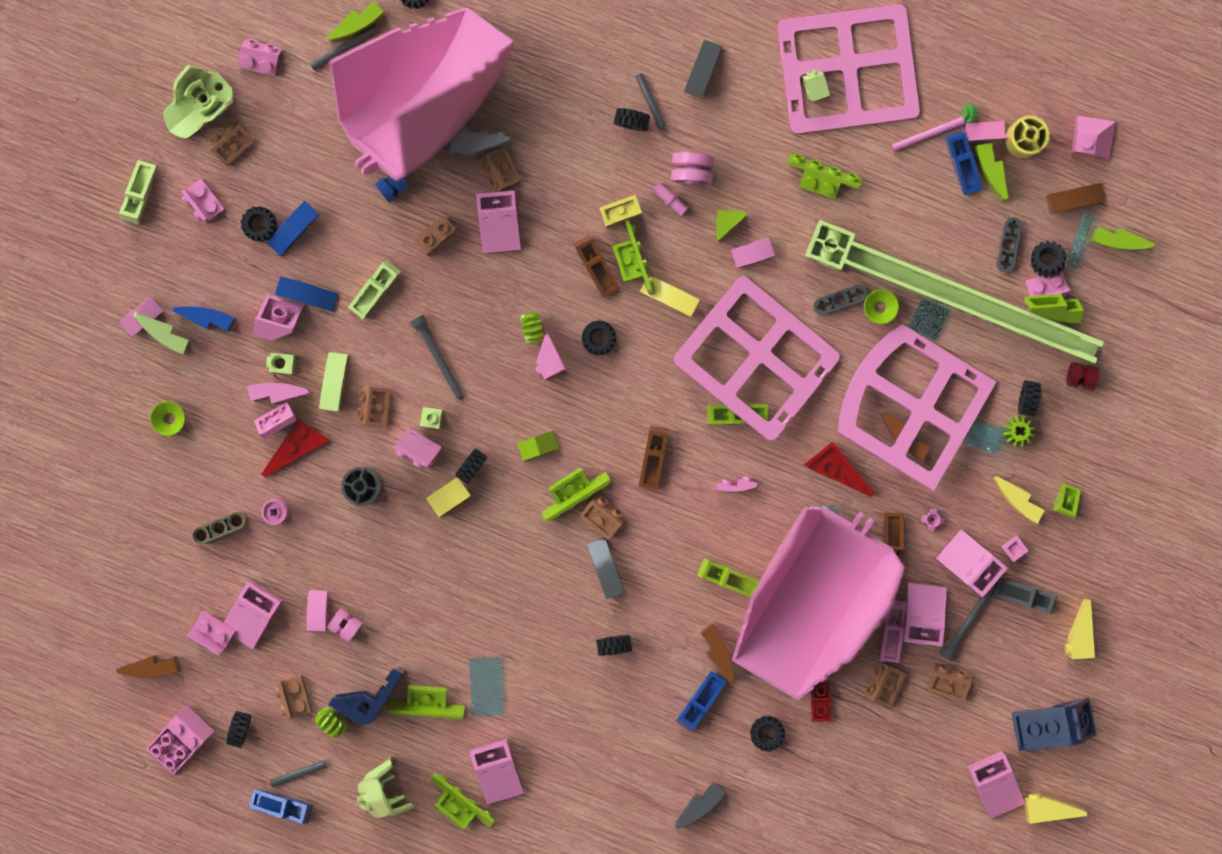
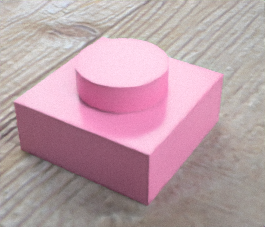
(1014, 548)

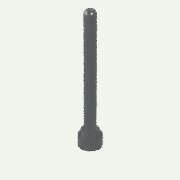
(420, 325)
(949, 651)

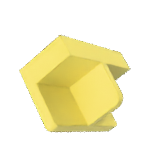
(620, 211)
(448, 497)

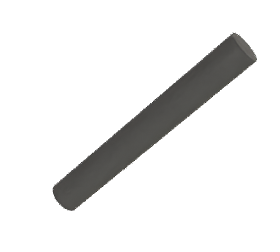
(650, 100)
(298, 773)

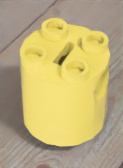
(1027, 137)

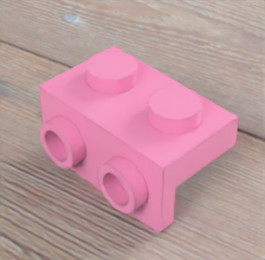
(259, 57)

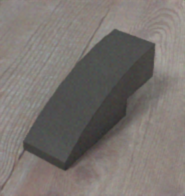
(702, 69)
(605, 568)
(1025, 595)
(700, 805)

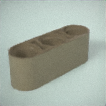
(210, 528)

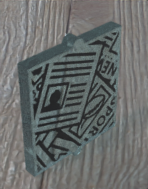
(928, 319)

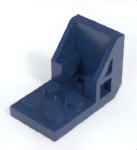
(353, 703)
(1054, 726)

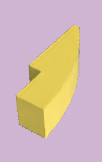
(672, 297)
(1019, 500)

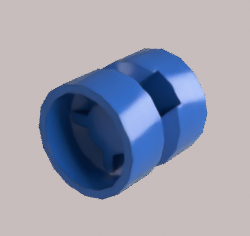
(391, 188)

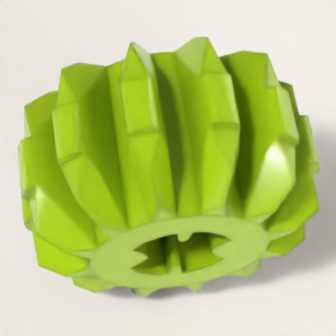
(532, 328)
(1019, 438)
(331, 722)

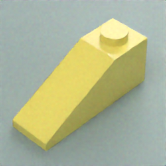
(1081, 639)
(1045, 809)

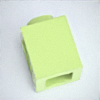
(815, 85)
(289, 367)
(431, 418)

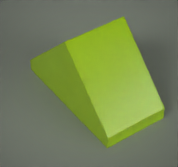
(727, 221)
(538, 445)
(1067, 501)

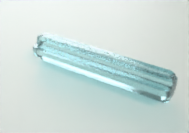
(1079, 240)

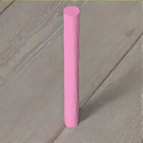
(928, 134)

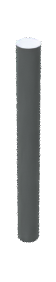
(344, 47)

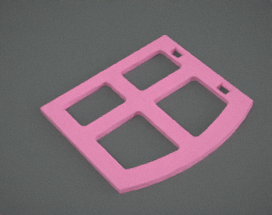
(921, 409)

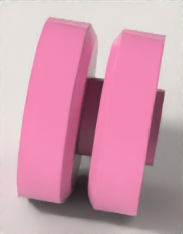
(691, 168)

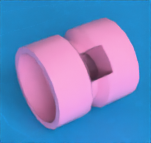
(275, 511)
(349, 630)

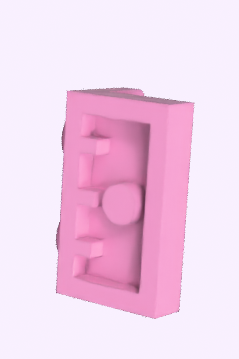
(203, 201)
(1047, 286)
(275, 420)
(211, 633)

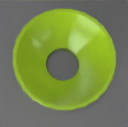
(890, 302)
(157, 418)

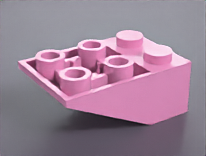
(498, 221)
(418, 447)
(971, 563)
(252, 613)
(925, 614)
(180, 739)
(496, 771)
(996, 784)

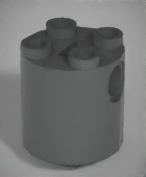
(362, 485)

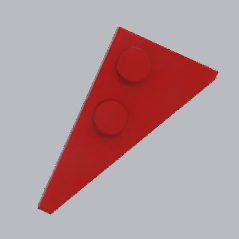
(297, 443)
(834, 465)

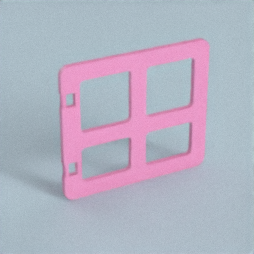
(848, 63)
(759, 353)

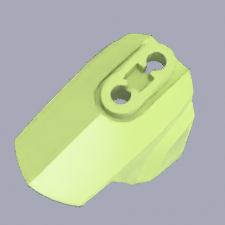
(187, 110)
(371, 793)

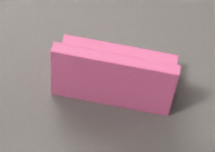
(985, 131)

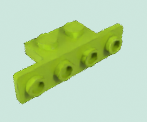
(822, 178)
(630, 260)
(573, 490)
(426, 702)
(458, 807)

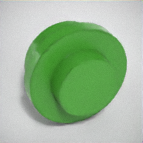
(970, 113)

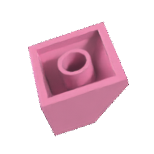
(1093, 137)
(276, 318)
(548, 360)

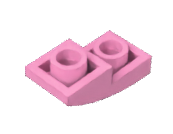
(753, 252)
(147, 308)
(742, 484)
(317, 611)

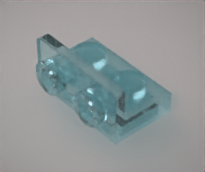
(984, 436)

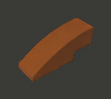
(1075, 198)
(596, 266)
(895, 427)
(653, 457)
(894, 532)
(719, 651)
(150, 667)

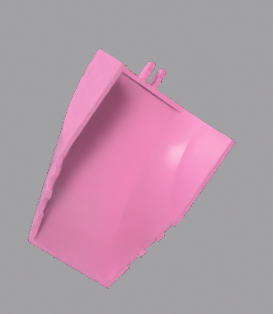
(416, 88)
(817, 601)

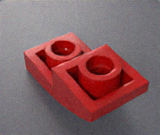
(821, 702)

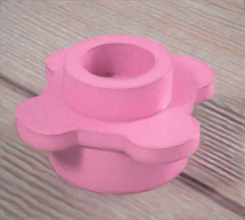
(937, 519)

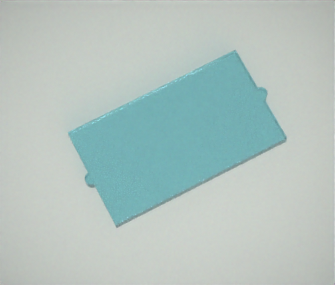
(486, 686)

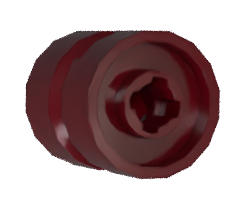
(1082, 376)

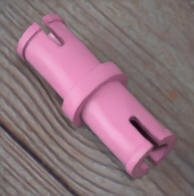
(670, 199)

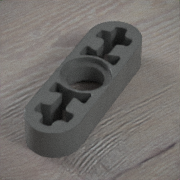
(1017, 232)
(843, 292)

